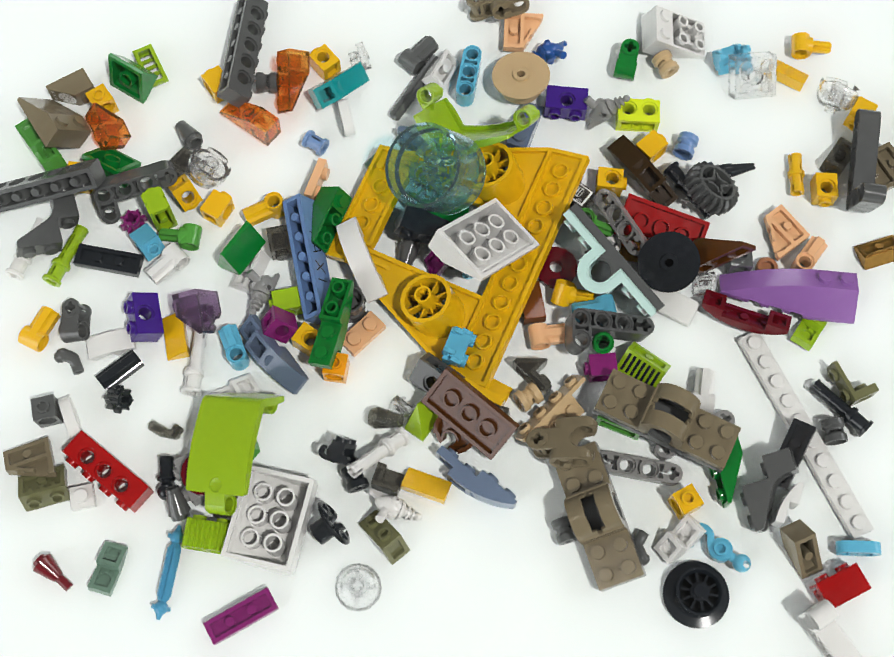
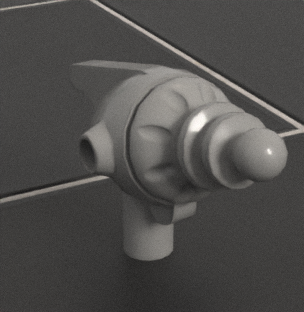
(603, 109)
(260, 289)

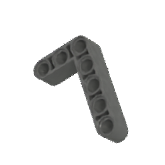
(862, 191)

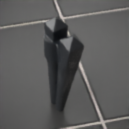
(737, 169)

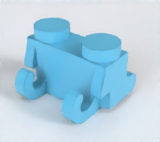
(721, 56)
(457, 345)

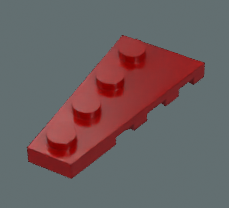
(656, 218)

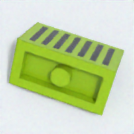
(643, 365)

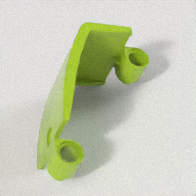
(483, 135)
(225, 447)

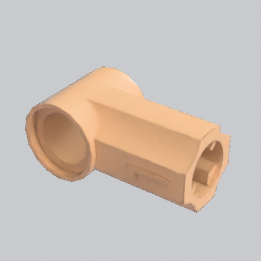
(810, 253)
(545, 335)

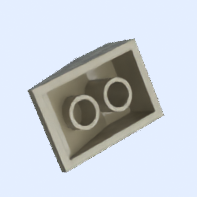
(55, 123)

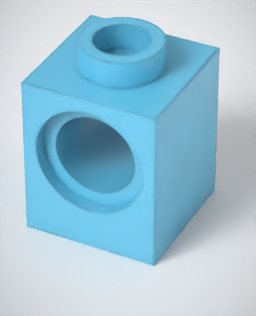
(147, 242)

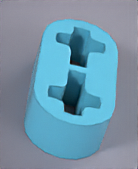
(858, 548)

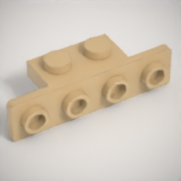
(559, 405)

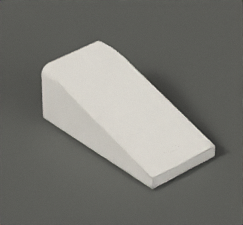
(442, 69)

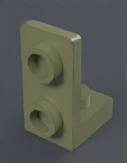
(847, 393)
(385, 537)

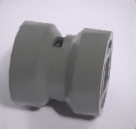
(266, 82)
(834, 431)
(564, 530)

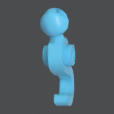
(722, 551)

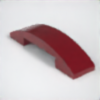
(745, 319)

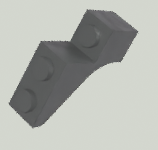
(47, 236)
(761, 494)

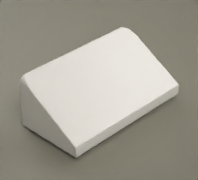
(258, 264)

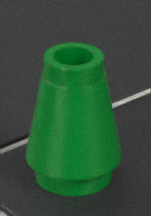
(602, 337)

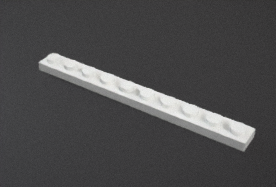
(817, 455)

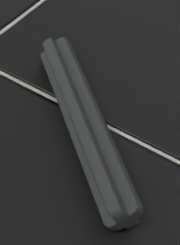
(411, 92)

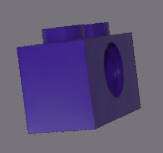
(558, 95)
(147, 306)

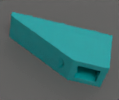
(338, 86)

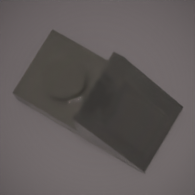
(529, 370)

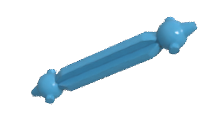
(168, 573)

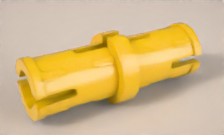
(796, 174)

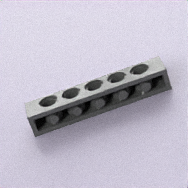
(243, 52)
(51, 184)

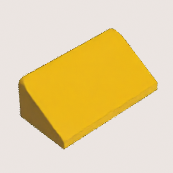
(790, 76)
(175, 338)
(426, 485)

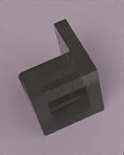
(386, 480)

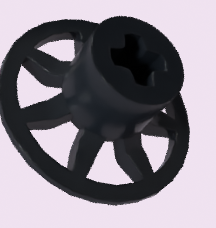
(326, 527)

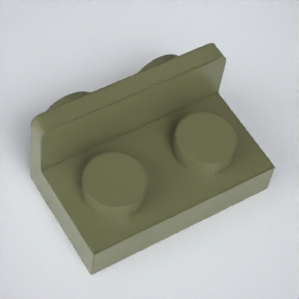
(43, 491)

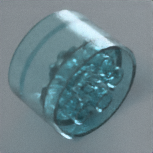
(405, 174)

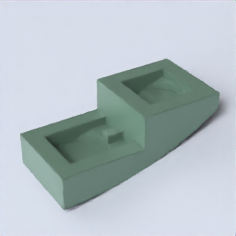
(108, 568)

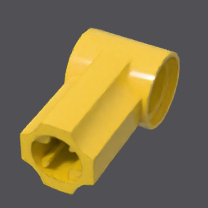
(263, 210)
(37, 334)

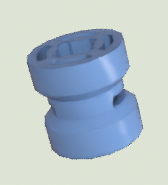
(686, 143)

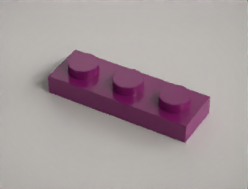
(240, 616)

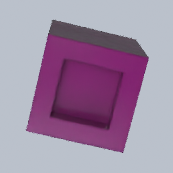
(279, 324)
(599, 366)

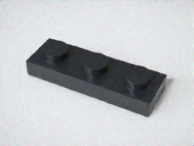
(109, 260)
(797, 440)

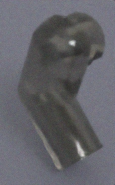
(162, 431)

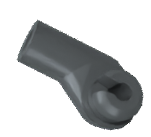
(65, 355)
(639, 539)

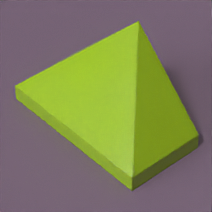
(421, 421)

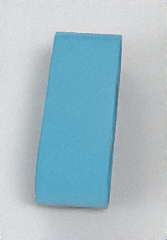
(468, 67)

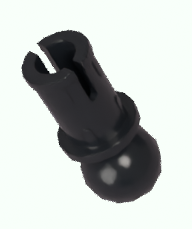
(165, 475)

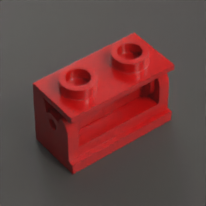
(842, 586)

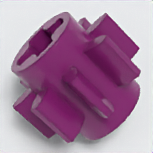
(130, 217)

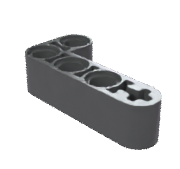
(135, 188)
(634, 327)

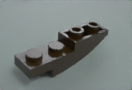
(642, 171)

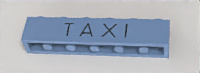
(308, 259)

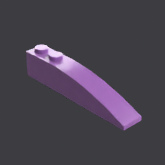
(808, 292)

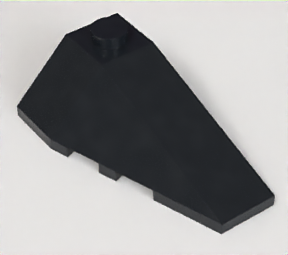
(417, 224)

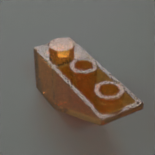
(292, 72)
(254, 120)

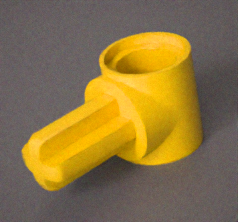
(803, 45)
(566, 293)

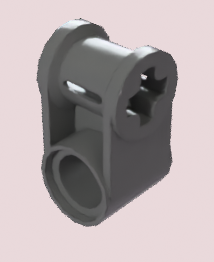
(75, 324)

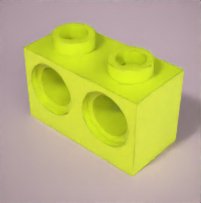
(637, 119)

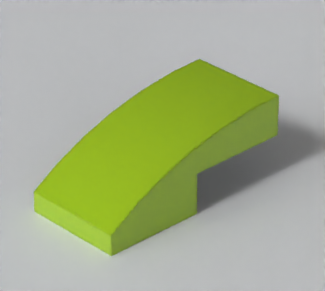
(807, 333)

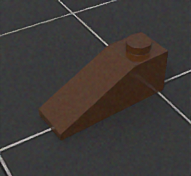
(719, 252)

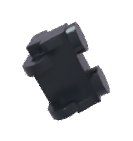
(340, 450)

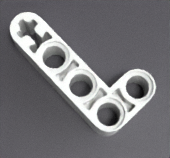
(825, 632)

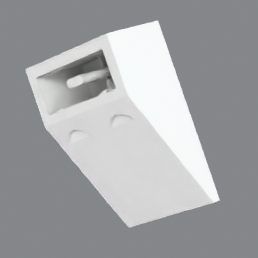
(672, 32)

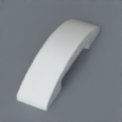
(360, 260)

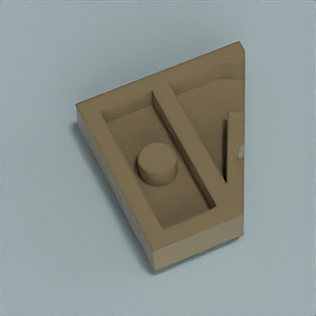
(885, 166)
(31, 459)

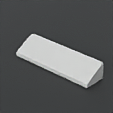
(677, 306)

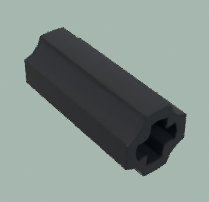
(120, 370)

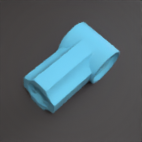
(602, 302)
(234, 346)

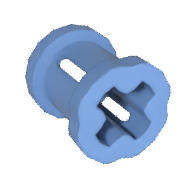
(315, 142)

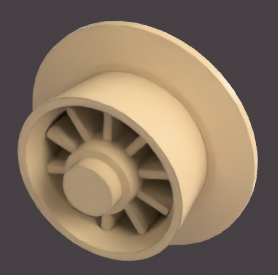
(521, 77)

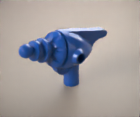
(550, 51)

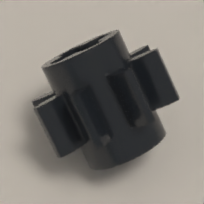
(118, 399)

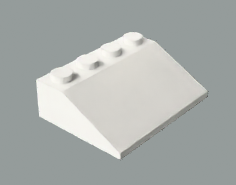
(482, 241)
(271, 521)

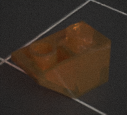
(108, 128)

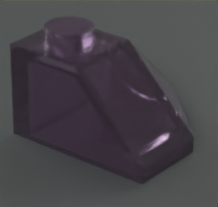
(198, 309)

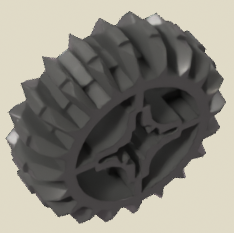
(711, 188)

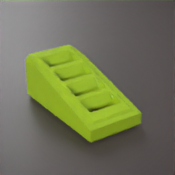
(144, 52)

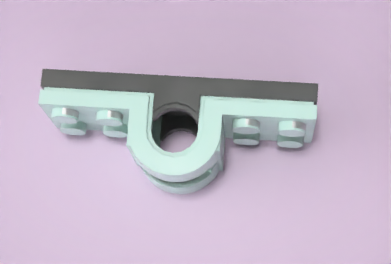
(604, 251)

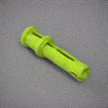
(61, 264)

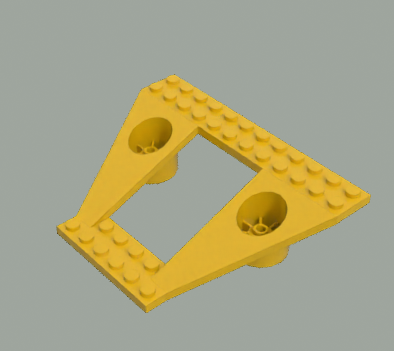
(534, 190)

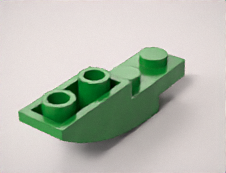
(334, 323)

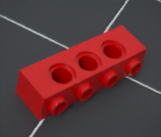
(84, 446)

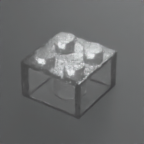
(752, 75)

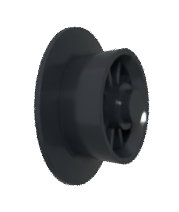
(668, 261)
(696, 594)

